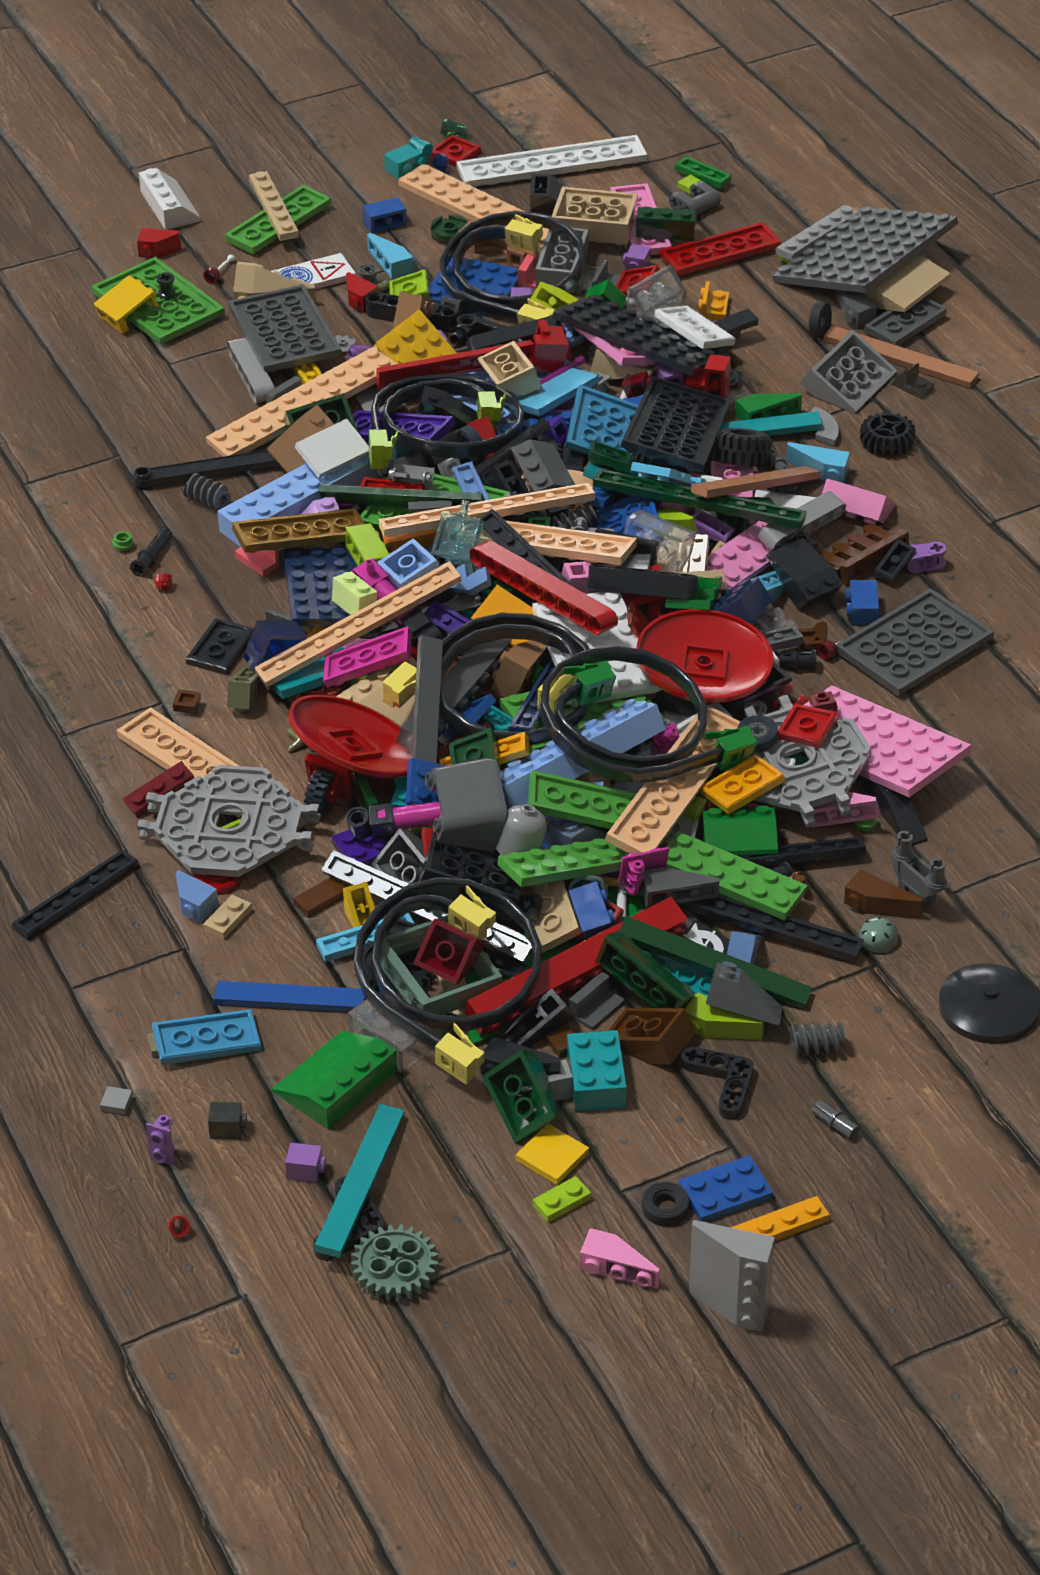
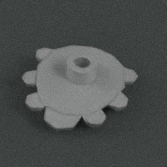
(344, 342)

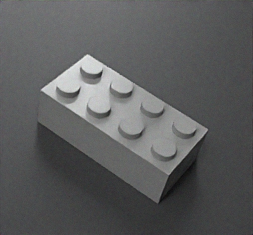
(559, 257)

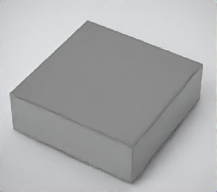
(116, 1100)

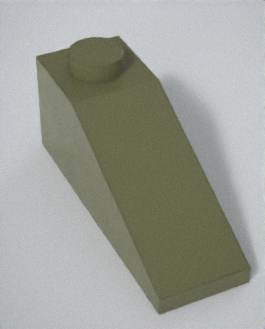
(243, 689)

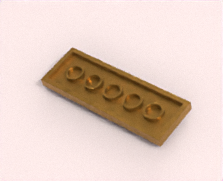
(295, 530)

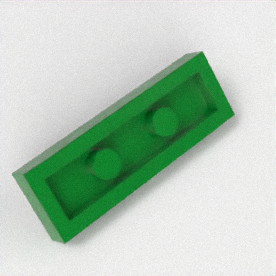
(704, 172)

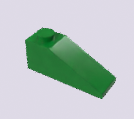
(768, 405)

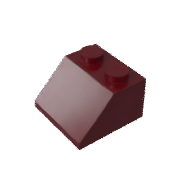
(449, 951)

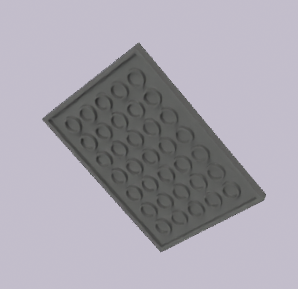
(865, 249)

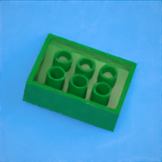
(338, 1077)

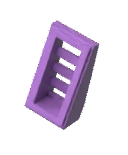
(707, 523)

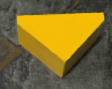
(358, 903)

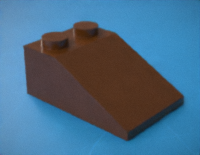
(654, 1033)

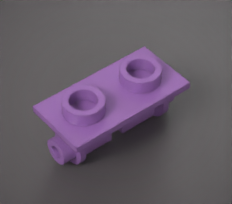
(160, 1140)

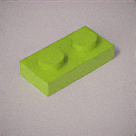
(561, 1199)

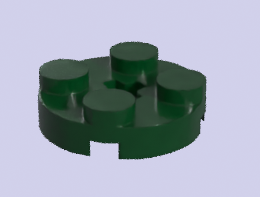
(446, 228)

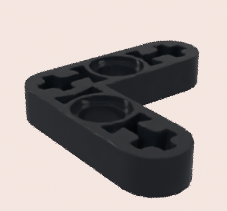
(728, 1071)
(361, 1227)

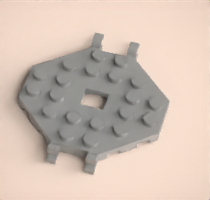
(826, 774)
(191, 816)

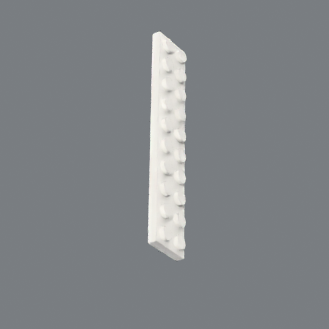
(552, 161)

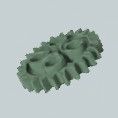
(394, 1262)

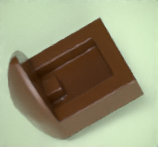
(814, 636)

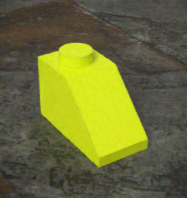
(552, 296)

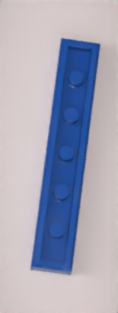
(287, 996)

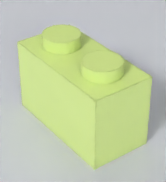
(352, 592)

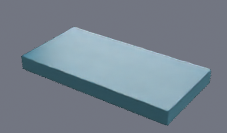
(557, 391)

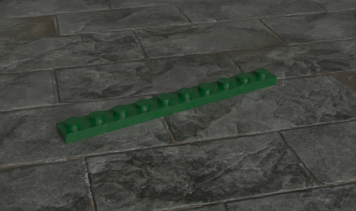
(682, 495)

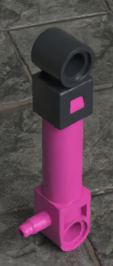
(414, 618)
(387, 819)

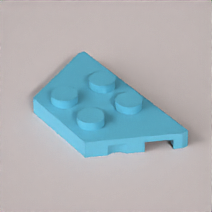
(663, 474)

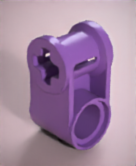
(926, 557)

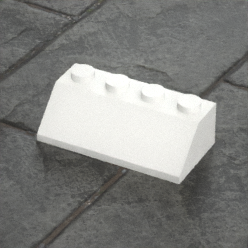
(167, 199)

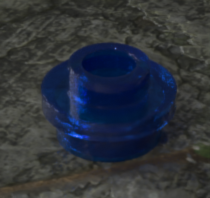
(440, 162)

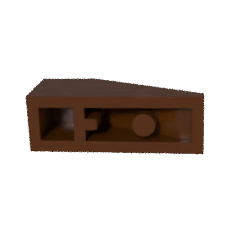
(880, 897)

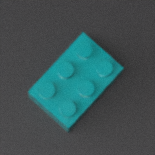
(596, 1070)

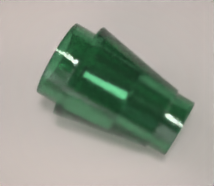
(454, 128)

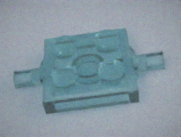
(457, 535)

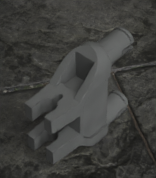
(915, 873)

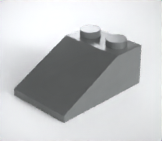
(739, 993)

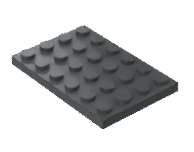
(284, 328)
(914, 641)

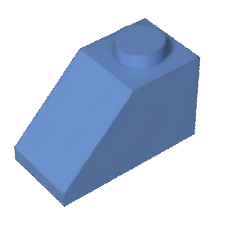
(195, 897)
(744, 946)

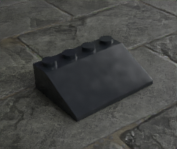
(471, 864)

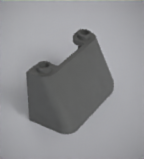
(469, 803)

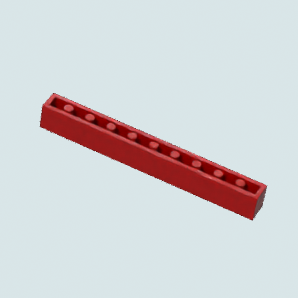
(570, 967)

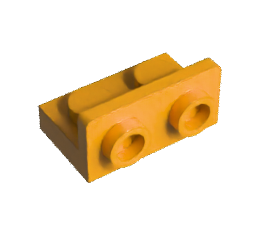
(713, 303)

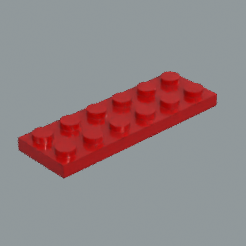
(720, 249)

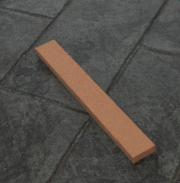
(907, 358)
(755, 481)

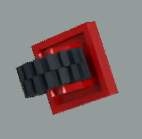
(327, 783)

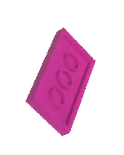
(367, 657)

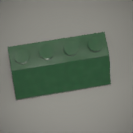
(642, 973)

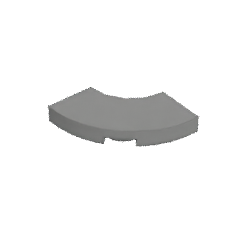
(829, 430)

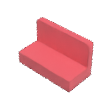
(527, 271)
(261, 561)

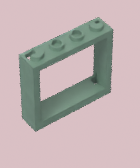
(409, 988)

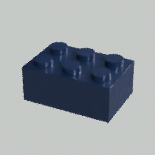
(745, 601)

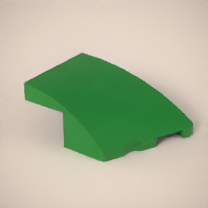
(707, 594)

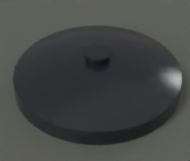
(989, 1003)

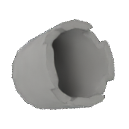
(522, 830)

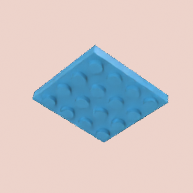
(598, 418)

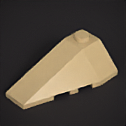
(254, 280)

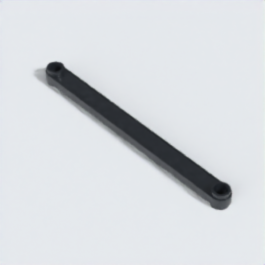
(147, 477)

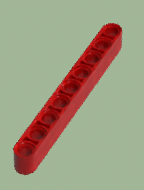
(544, 587)

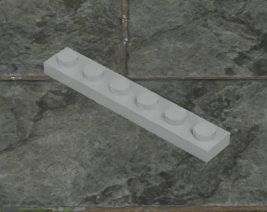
(806, 239)

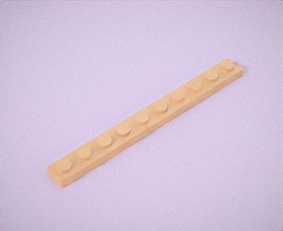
(503, 506)
(358, 624)

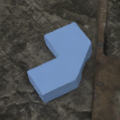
(472, 583)

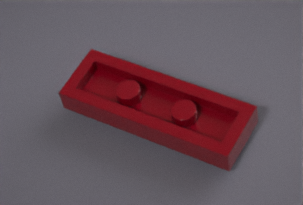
(168, 781)

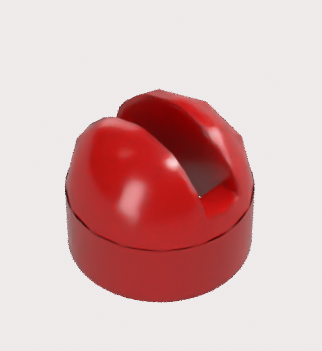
(163, 580)
(183, 1224)

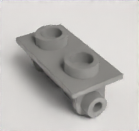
(413, 474)

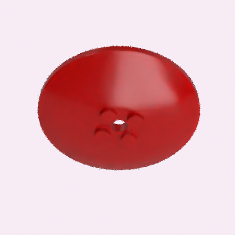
(734, 651)
(350, 735)

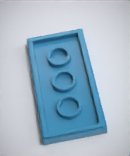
(206, 1037)

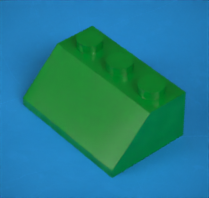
(741, 831)

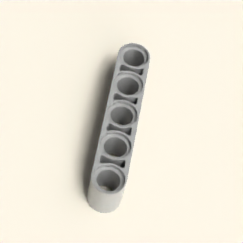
(249, 369)
(819, 513)

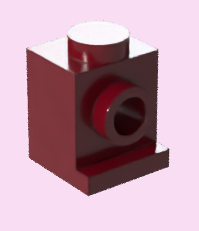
(635, 384)
(823, 700)

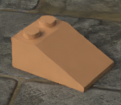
(307, 425)
(518, 667)

